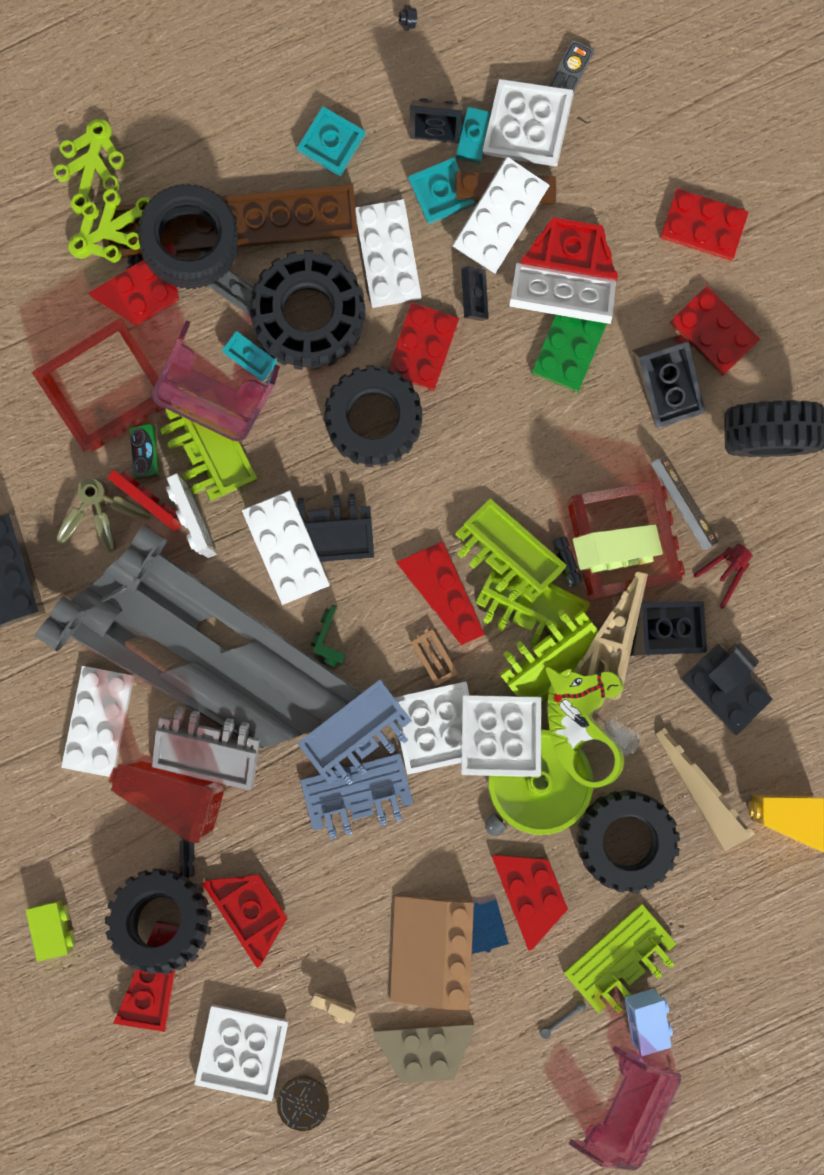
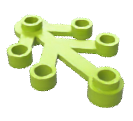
(90, 161)
(106, 230)

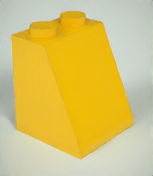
(792, 816)

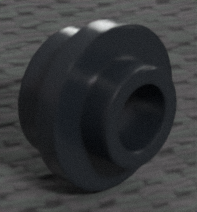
(407, 17)

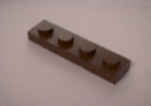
(473, 185)

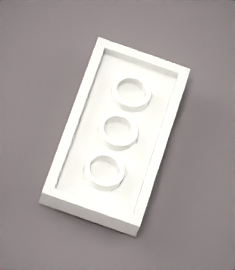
(500, 215)
(388, 253)
(563, 293)
(286, 547)
(97, 721)

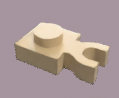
(339, 1011)

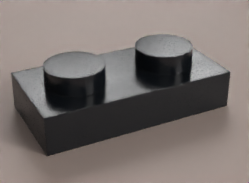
(474, 293)

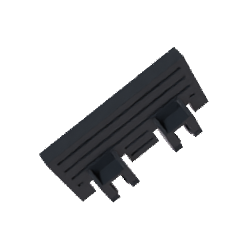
(342, 537)

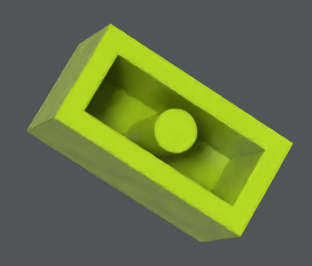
(50, 930)

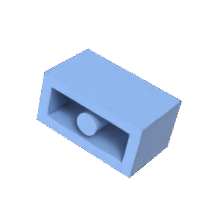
(648, 1022)

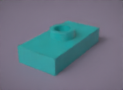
(473, 135)
(249, 356)

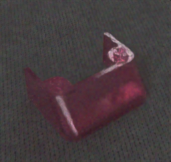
(207, 400)
(634, 1114)

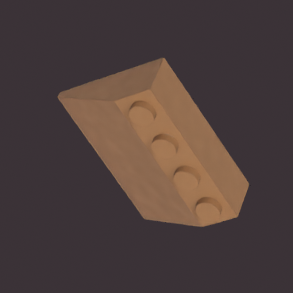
(432, 952)

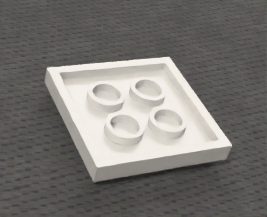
(528, 122)
(190, 516)
(434, 729)
(501, 736)
(241, 1052)

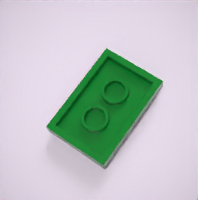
(568, 351)

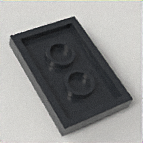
(736, 707)

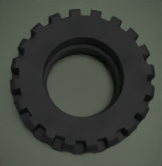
(364, 383)
(774, 428)
(662, 850)
(126, 912)

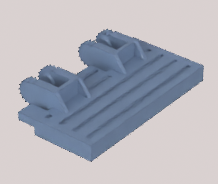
(353, 730)
(382, 781)

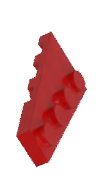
(440, 586)
(149, 995)

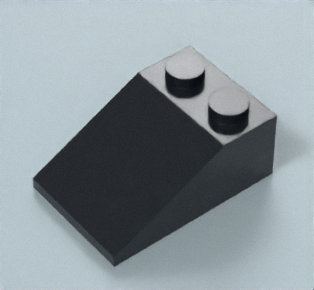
(435, 120)
(669, 380)
(670, 629)

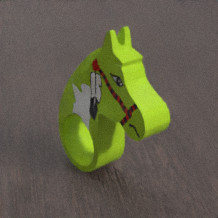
(571, 724)

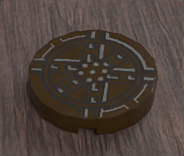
(303, 1103)

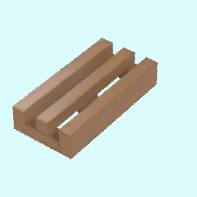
(423, 638)

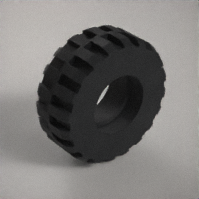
(307, 273)

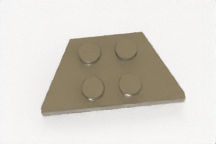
(425, 1051)

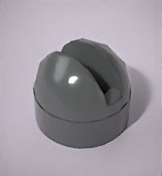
(494, 825)

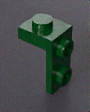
(329, 655)

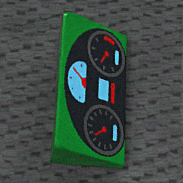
(144, 451)

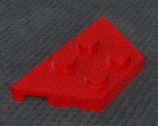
(572, 248)
(137, 292)
(532, 895)
(249, 911)

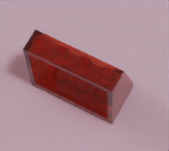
(115, 427)
(581, 527)
(175, 800)

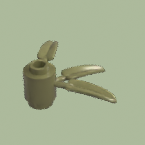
(101, 518)

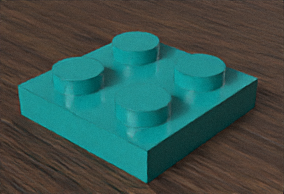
(331, 141)
(436, 191)

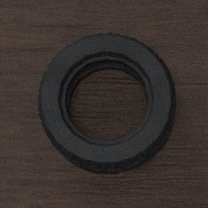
(193, 201)

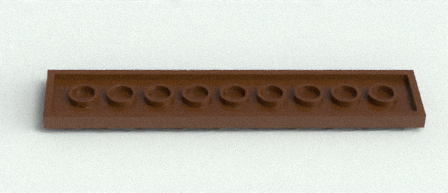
(260, 220)

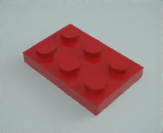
(704, 224)
(714, 330)
(423, 345)
(146, 499)

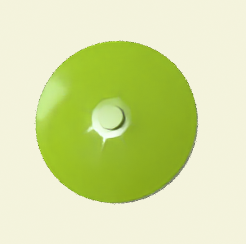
(544, 802)

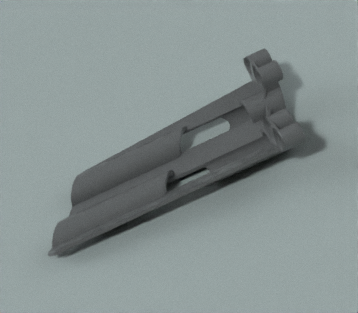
(151, 597)

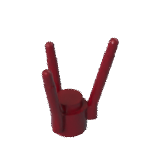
(736, 559)

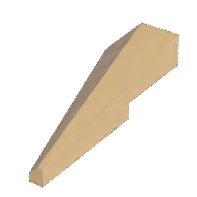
(614, 641)
(717, 813)

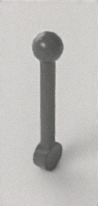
(546, 1032)

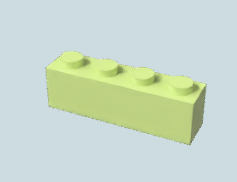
(618, 548)

